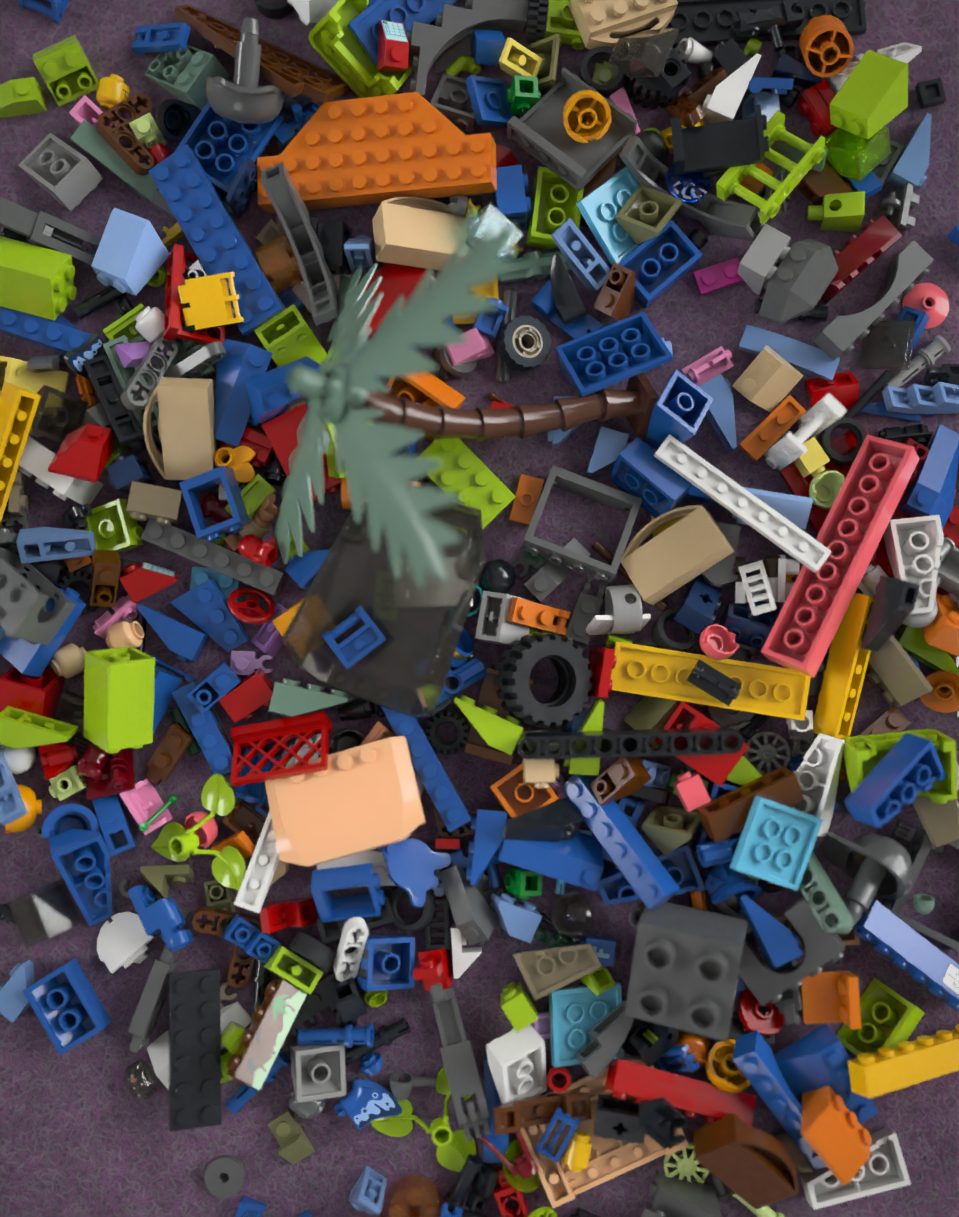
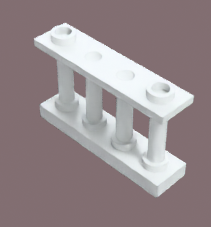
(810, 424)

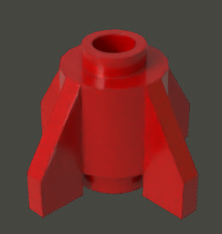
(57, 758)

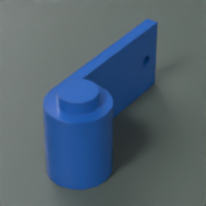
(546, 306)

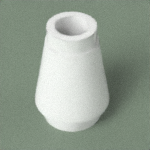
(694, 51)

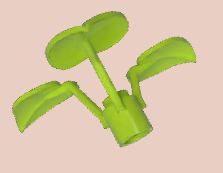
(178, 843)
(451, 1147)

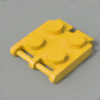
(210, 301)

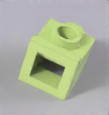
(147, 131)
(75, 784)

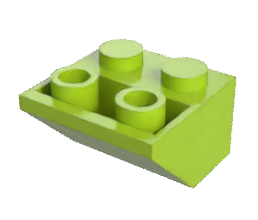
(66, 70)

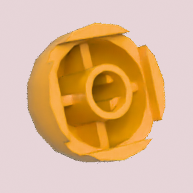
(586, 116)
(33, 808)
(723, 1070)

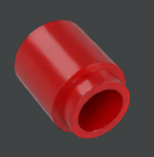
(561, 1084)

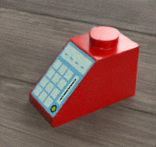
(392, 47)
(145, 579)

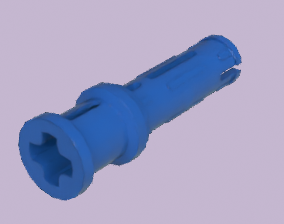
(348, 1036)
(245, 1093)

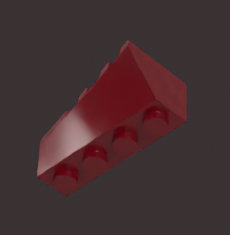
(861, 253)

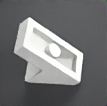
(461, 956)

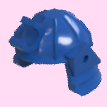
(69, 817)
(725, 882)

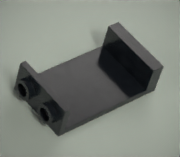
(719, 144)

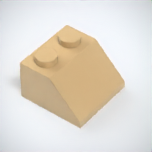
(767, 379)

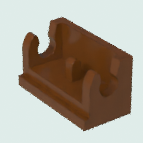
(245, 819)

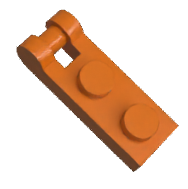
(537, 616)

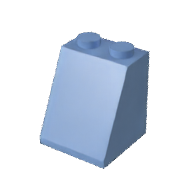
(128, 252)

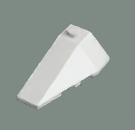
(159, 1049)

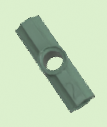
(531, 266)

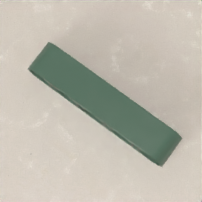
(833, 904)

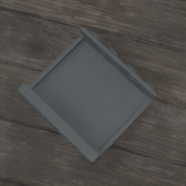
(546, 139)

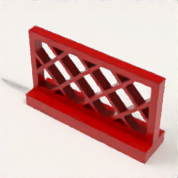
(174, 309)
(280, 732)

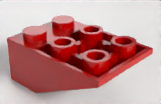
(715, 766)

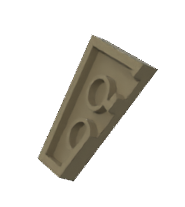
(555, 967)

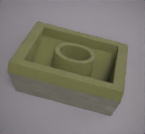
(548, 50)
(647, 213)
(651, 714)
(670, 826)

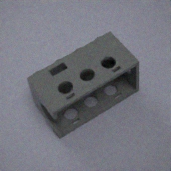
(24, 607)

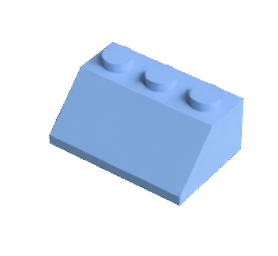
(791, 507)

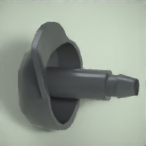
(243, 98)
(883, 871)

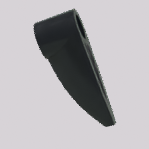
(565, 294)

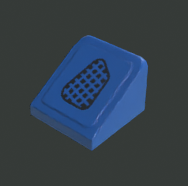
(250, 1208)

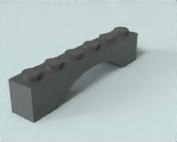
(902, 271)
(214, 557)

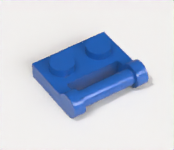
(778, 84)
(359, 643)

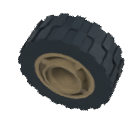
(536, 341)

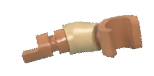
(259, 525)

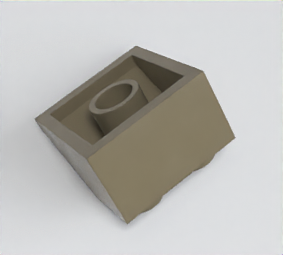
(154, 503)

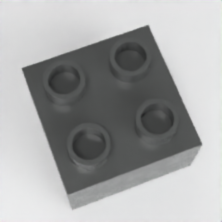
(686, 969)

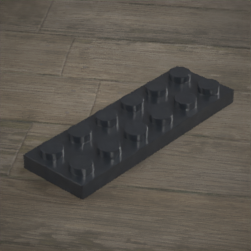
(194, 1049)

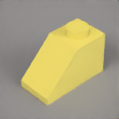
(519, 60)

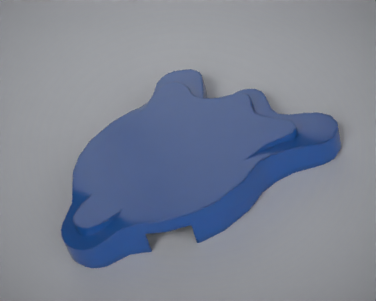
(413, 866)

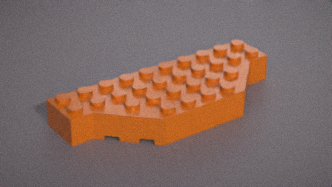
(381, 151)

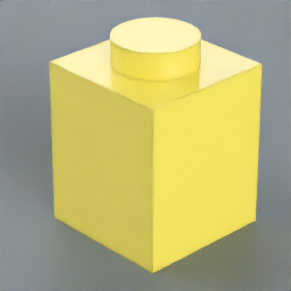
(812, 460)

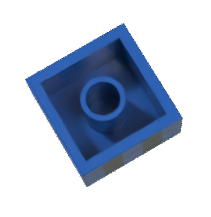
(512, 195)
(387, 962)

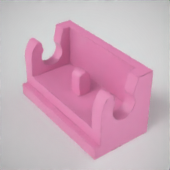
(145, 802)

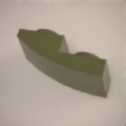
(219, 898)

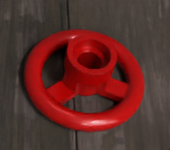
(250, 610)

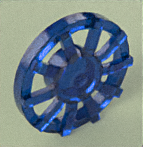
(687, 183)

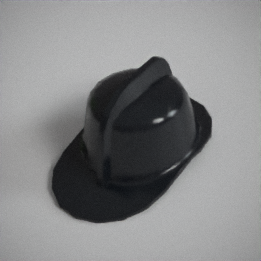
(175, 118)

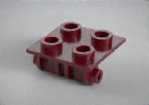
(121, 776)

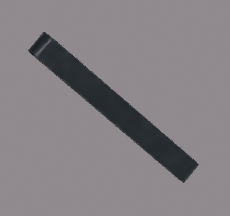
(641, 747)

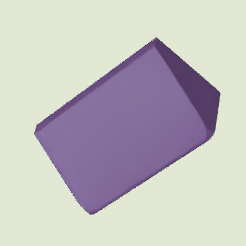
(133, 353)
(268, 637)

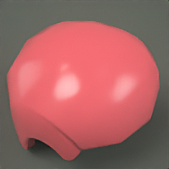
(718, 642)
(207, 832)

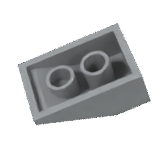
(61, 171)

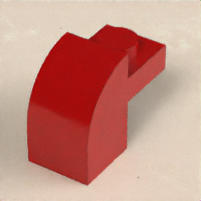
(288, 914)
(434, 968)

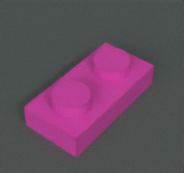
(717, 276)

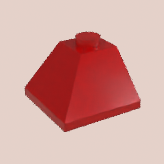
(84, 453)

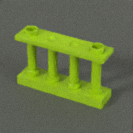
(730, 181)

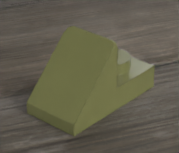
(161, 876)
(291, 1138)

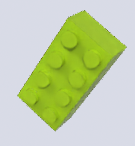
(468, 478)

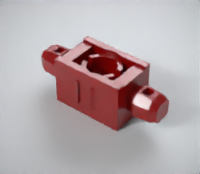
(501, 1194)

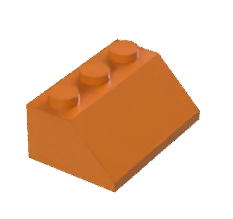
(424, 389)
(834, 1133)

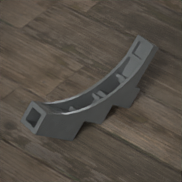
(455, 23)
(717, 216)
(305, 244)

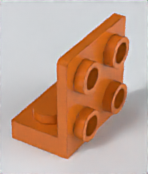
(831, 999)

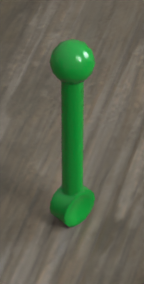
(144, 826)

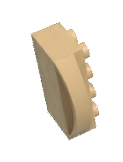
(606, 20)
(417, 232)
(184, 427)
(675, 553)

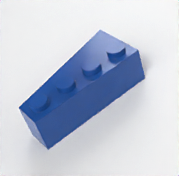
(896, 780)
(679, 864)

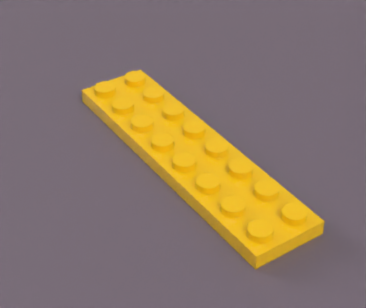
(665, 675)

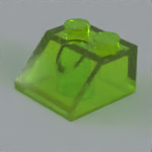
(854, 155)

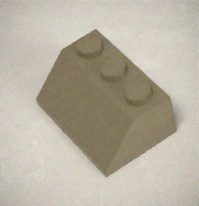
(896, 674)
(939, 820)

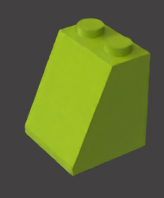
(871, 95)

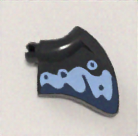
(91, 349)

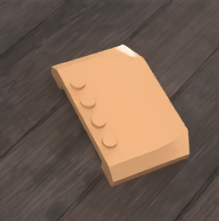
(351, 808)
(607, 1156)

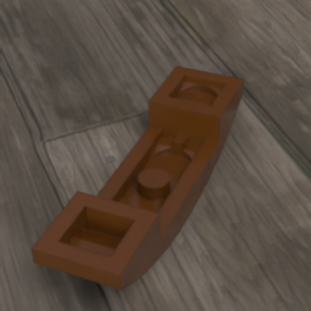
(539, 1110)

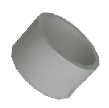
(620, 603)

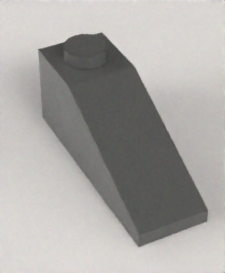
(552, 575)
(468, 907)

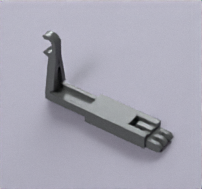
(48, 231)
(156, 986)
(459, 1062)

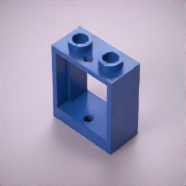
(204, 481)
(347, 907)

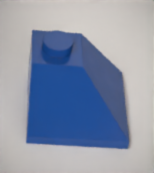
(305, 568)

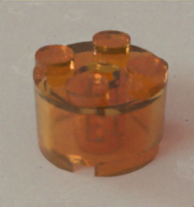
(279, 264)
(414, 1191)

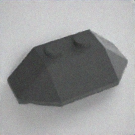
(799, 281)

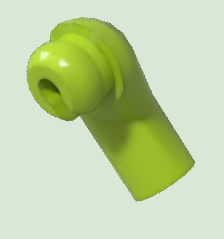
(465, 64)

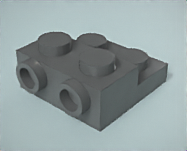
(454, 102)

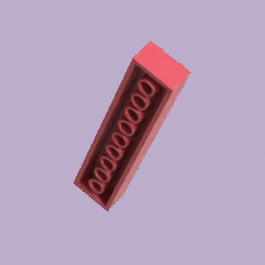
(852, 535)

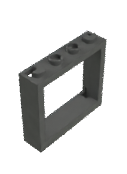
(594, 491)
(918, 852)

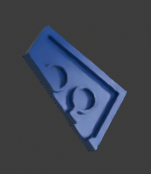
(210, 612)

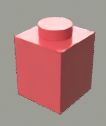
(691, 790)

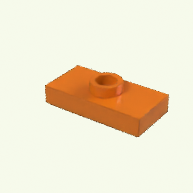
(526, 499)
(239, 841)

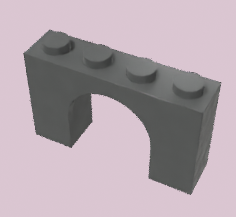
(821, 946)

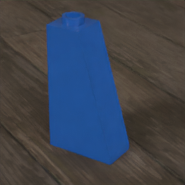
(32, 658)

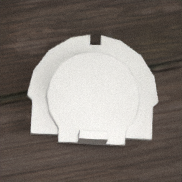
(122, 941)

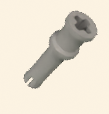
(924, 358)

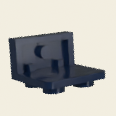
(239, 195)

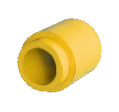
(578, 1151)

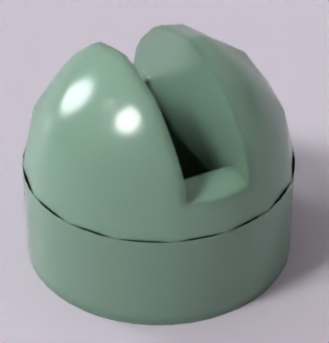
(923, 903)

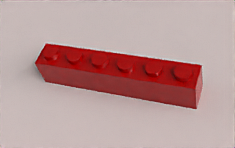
(682, 1092)

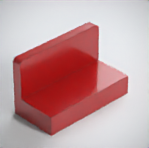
(843, 388)

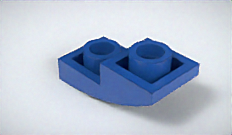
(250, 938)

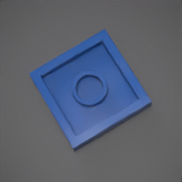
(489, 101)

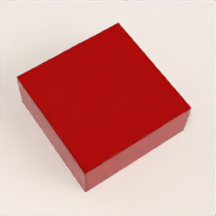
(447, 844)

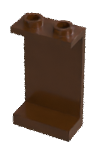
(476, 744)

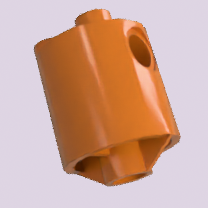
(826, 46)

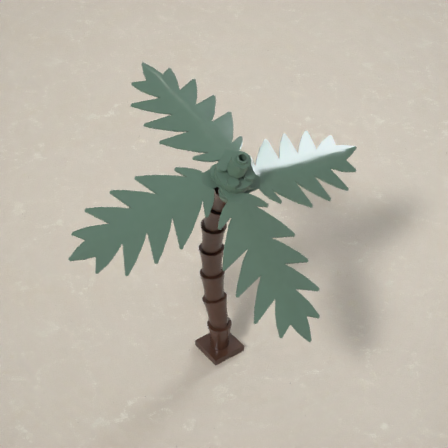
(352, 397)

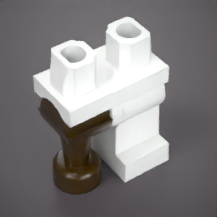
(776, 570)

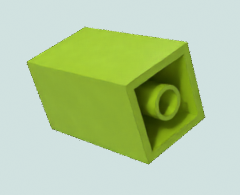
(35, 279)
(119, 698)

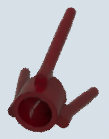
(524, 1162)

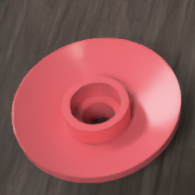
(926, 291)

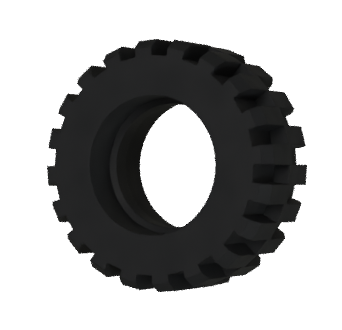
(572, 680)

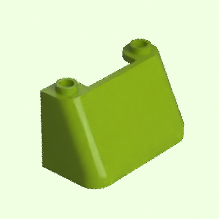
(346, 56)
(866, 751)

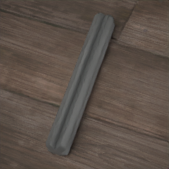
(510, 301)

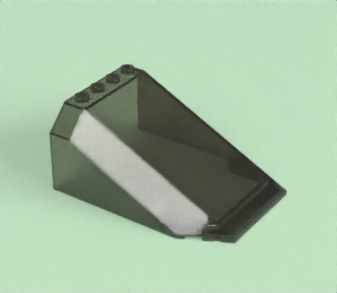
(417, 622)

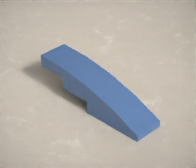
(801, 356)
(921, 399)
(11, 801)

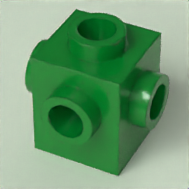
(522, 94)
(523, 882)

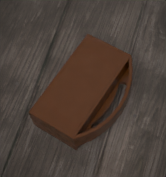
(746, 1160)

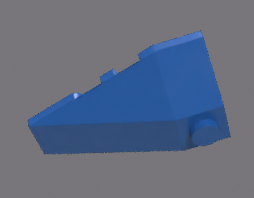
(232, 403)
(936, 479)
(569, 860)
(86, 870)

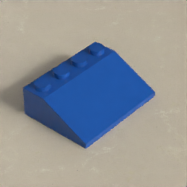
(225, 144)
(612, 354)
(820, 1062)

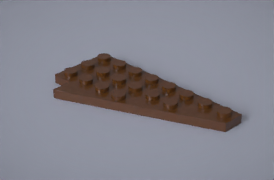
(277, 65)

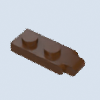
(168, 754)

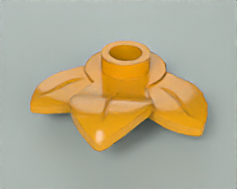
(238, 461)

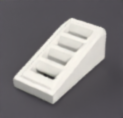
(751, 599)

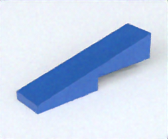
(492, 1098)

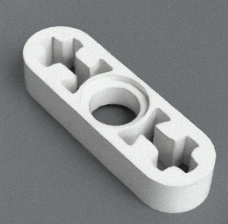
(348, 940)

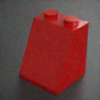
(30, 692)

